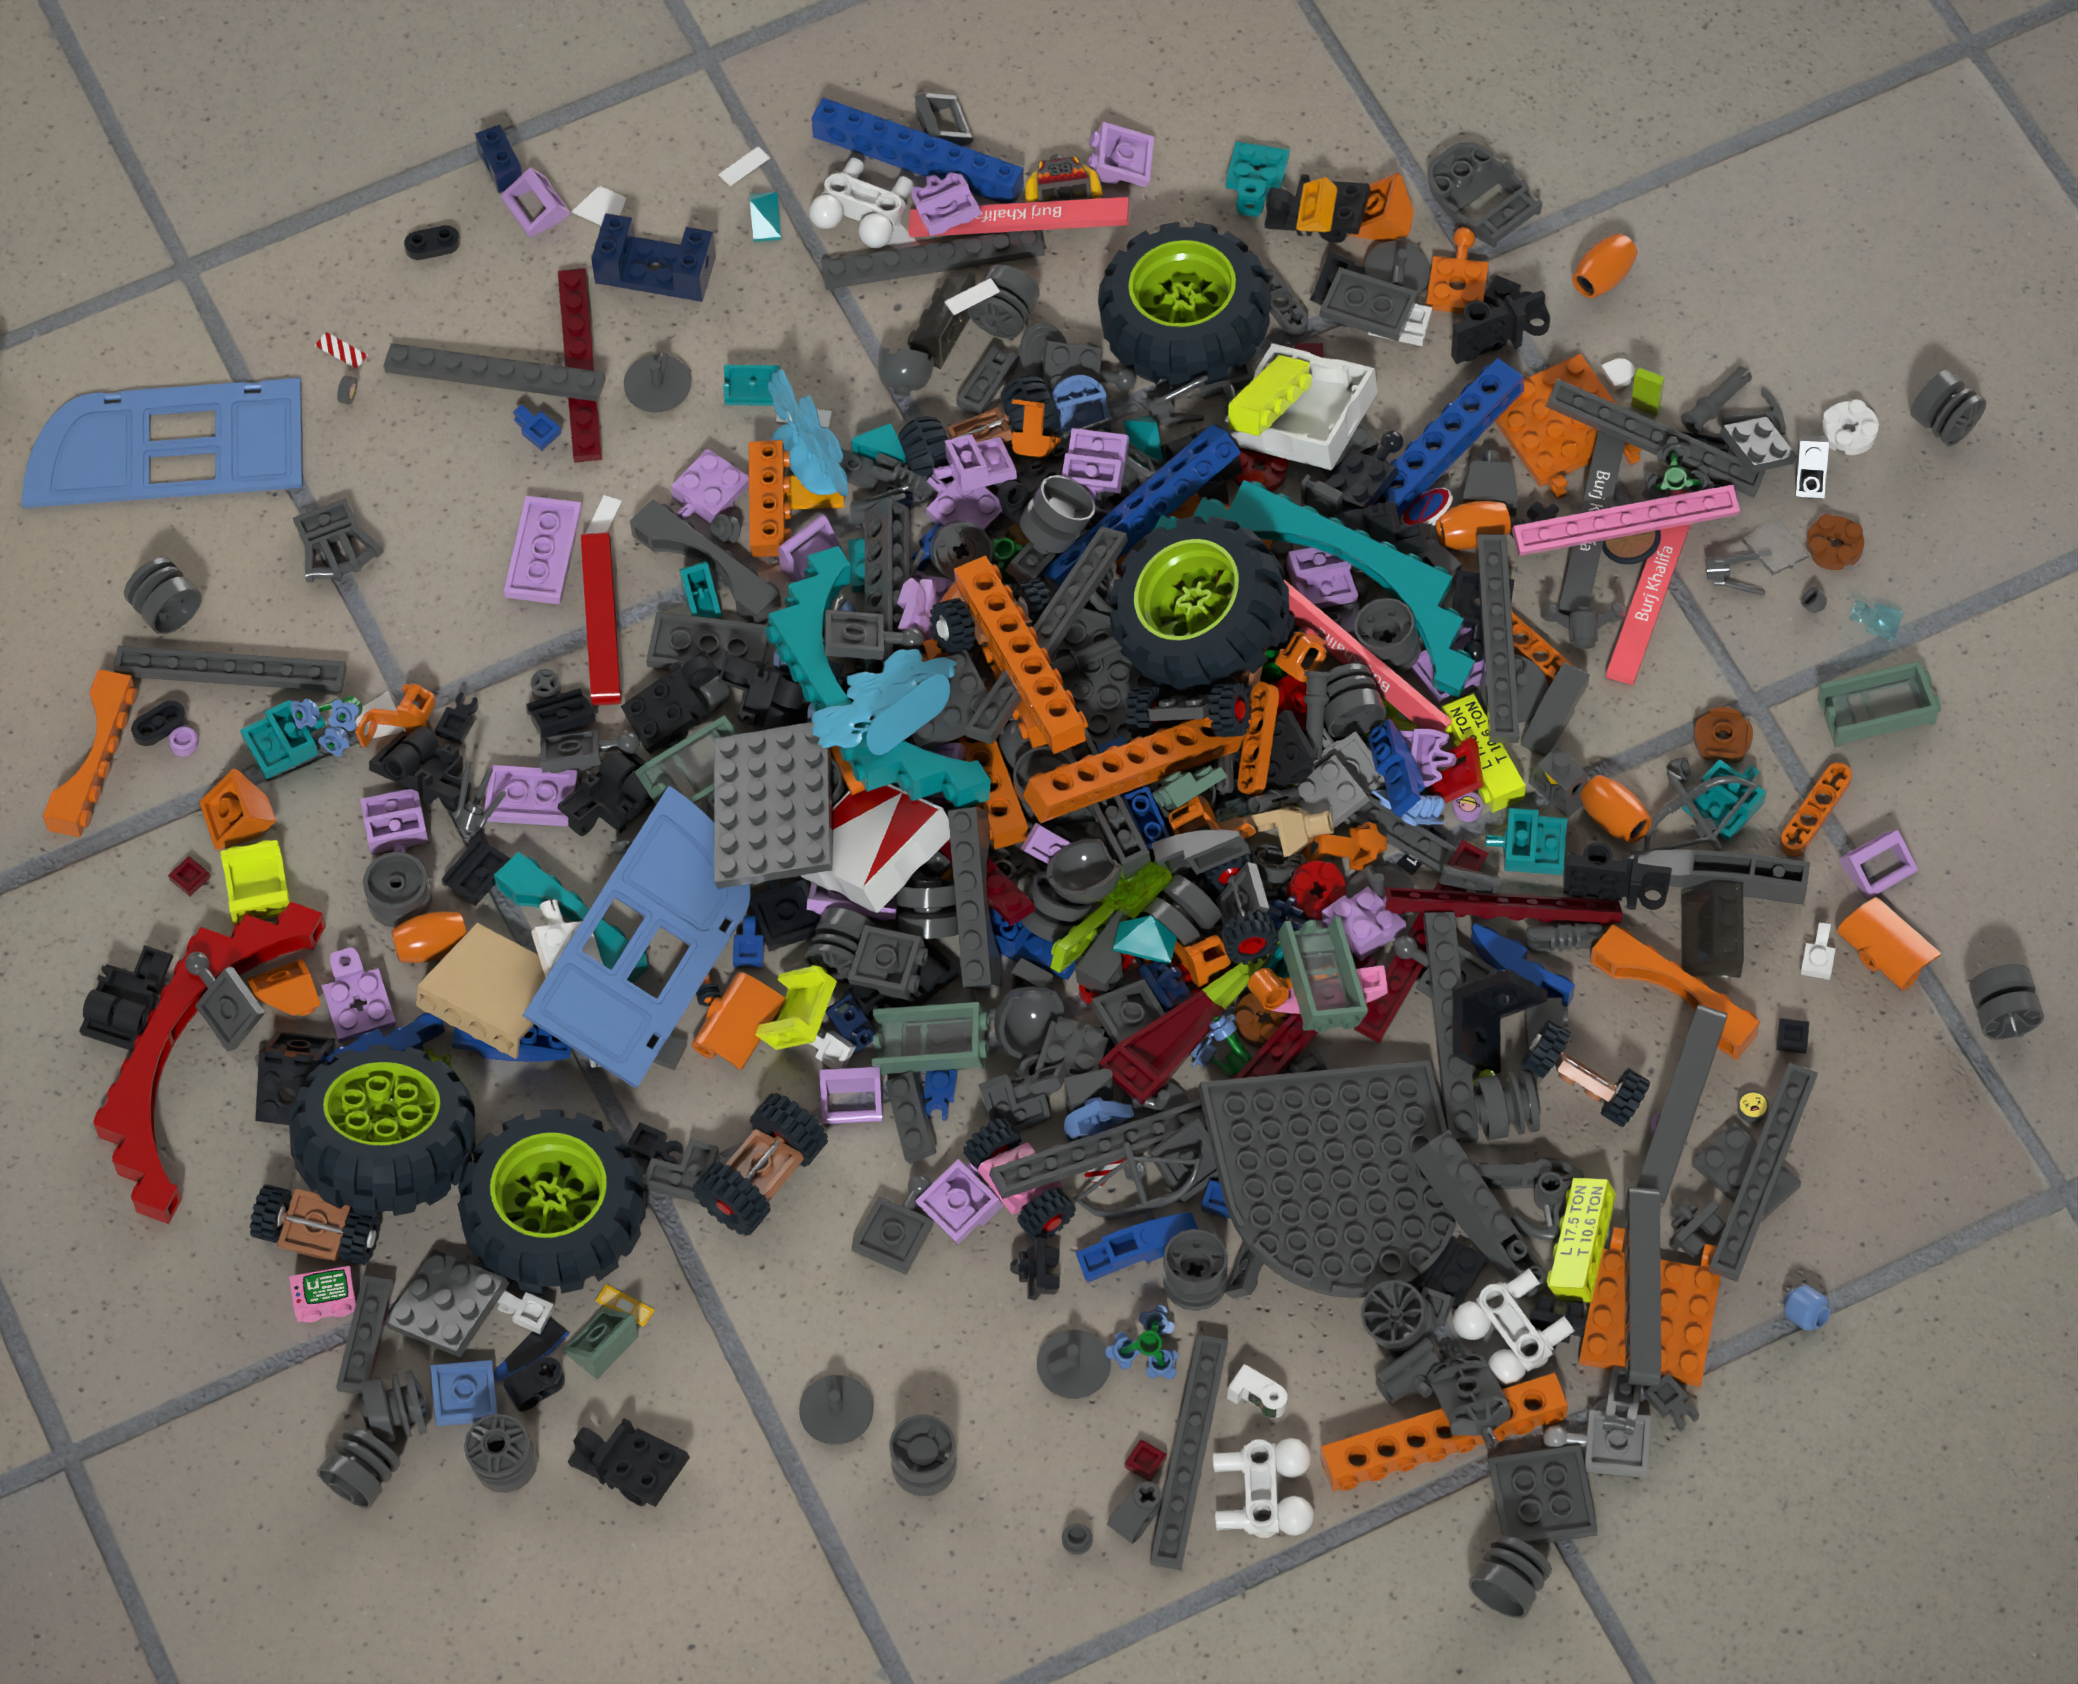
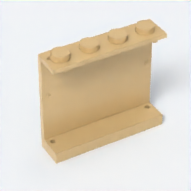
(484, 988)

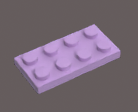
(543, 550)

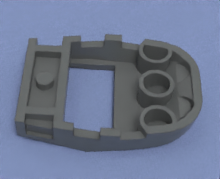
(1469, 172)

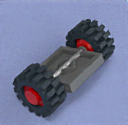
(1225, 706)
(1243, 904)

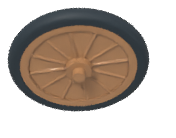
(1632, 548)

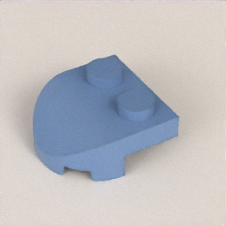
(1079, 402)
(1095, 1118)

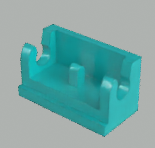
(748, 384)

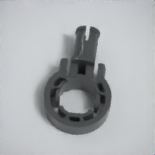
(1274, 852)

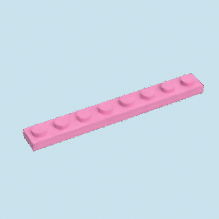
(1625, 520)

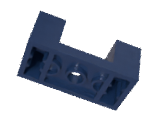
(624, 260)

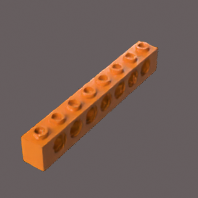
(1020, 654)
(1126, 768)
(1011, 826)
(1425, 1428)

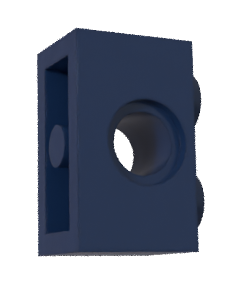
(498, 157)

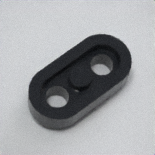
(431, 242)
(157, 723)

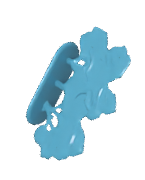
(812, 449)
(892, 698)

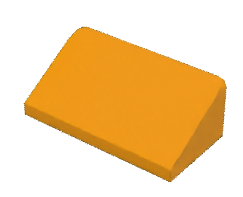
(1317, 206)
(803, 499)

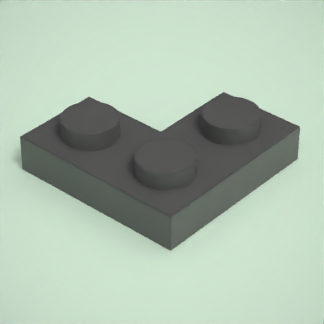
(1019, 1112)
(677, 1179)

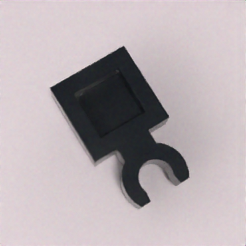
(1502, 287)
(457, 722)
(650, 1142)

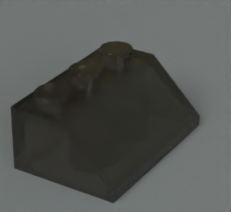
(938, 325)
(1713, 930)

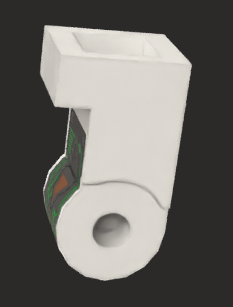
(1258, 1391)

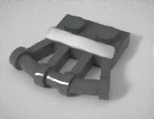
(327, 526)

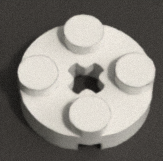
(1851, 413)

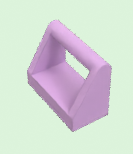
(555, 208)
(794, 564)
(1889, 839)
(850, 1081)

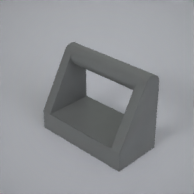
(928, 103)
(1084, 1086)

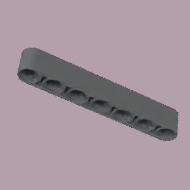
(1682, 1100)
(1642, 1286)

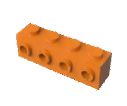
(768, 497)

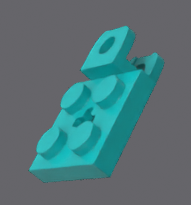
(1253, 184)

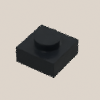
(1792, 1035)

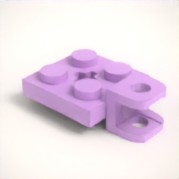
(354, 984)

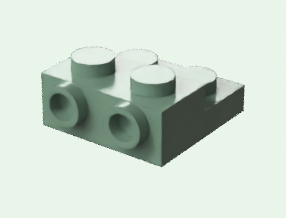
(1181, 788)

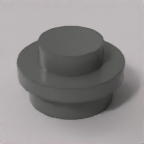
(1077, 1539)

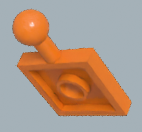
(1449, 270)

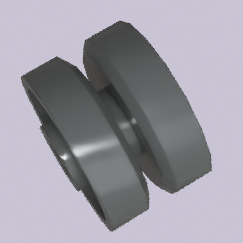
(396, 888)
(1052, 913)

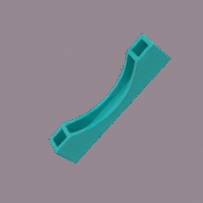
(530, 886)

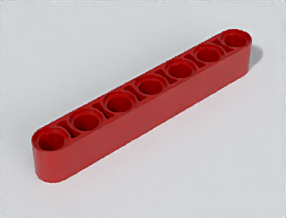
(600, 619)

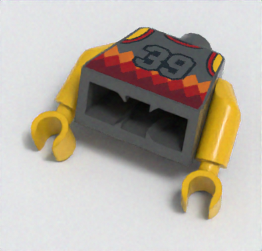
(1062, 180)

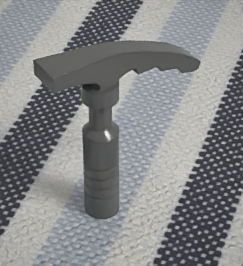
(1775, 415)

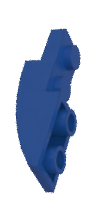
(1397, 766)
(1141, 806)
(1019, 943)
(1512, 955)
(412, 1035)
(534, 1046)
(1132, 1245)

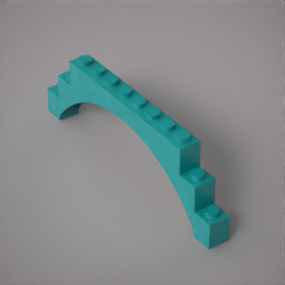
(1401, 575)
(799, 643)

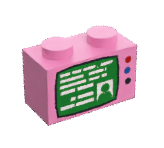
(323, 1294)

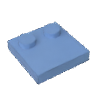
(463, 1392)

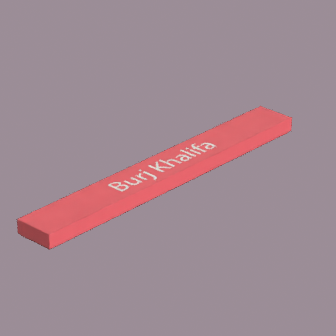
(1036, 217)
(1647, 604)
(1350, 651)

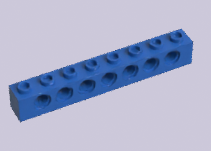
(916, 151)
(1452, 444)
(1155, 497)

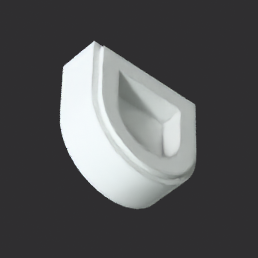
(1618, 373)

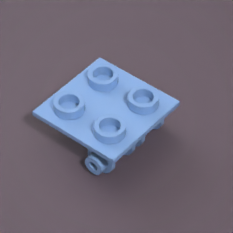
(1423, 812)

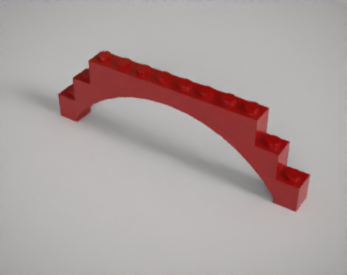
(131, 1101)

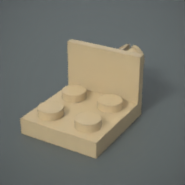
(1293, 823)

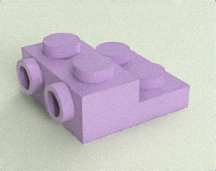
(1121, 155)
(1364, 922)
(959, 1201)

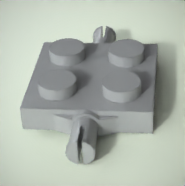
(1355, 758)

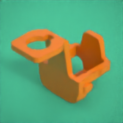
(1031, 440)
(1293, 655)
(407, 714)
(1200, 808)
(1360, 848)
(1193, 959)

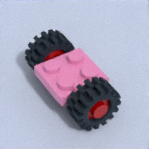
(1041, 1208)

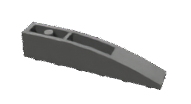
(1761, 875)
(1476, 1208)

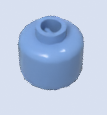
(1806, 1308)

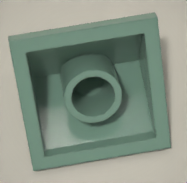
(602, 1340)

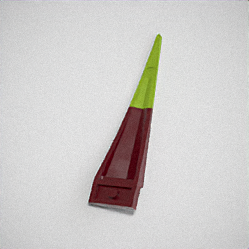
(1157, 1051)

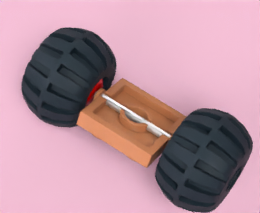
(925, 436)

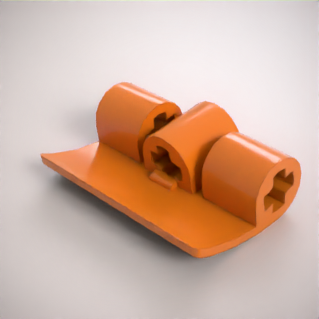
(1887, 943)
(735, 1019)

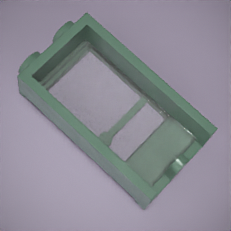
(1878, 703)
(687, 765)
(1323, 975)
(931, 1038)

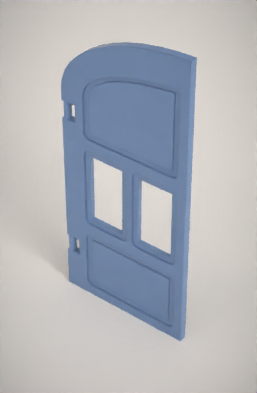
(105, 450)
(671, 884)

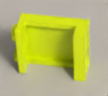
(255, 880)
(803, 1008)

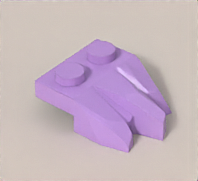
(944, 203)
(917, 602)
(1427, 752)

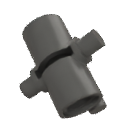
(1407, 1372)

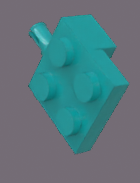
(278, 742)
(1721, 799)
(1532, 842)

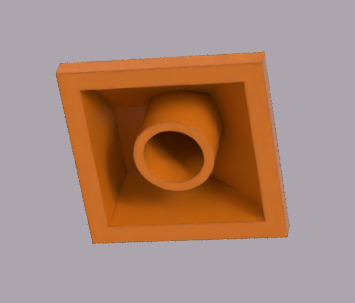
(1387, 211)
(236, 811)
(286, 988)

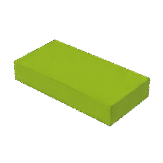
(1647, 391)

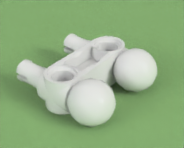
(874, 207)
(1474, 1319)
(1292, 1514)

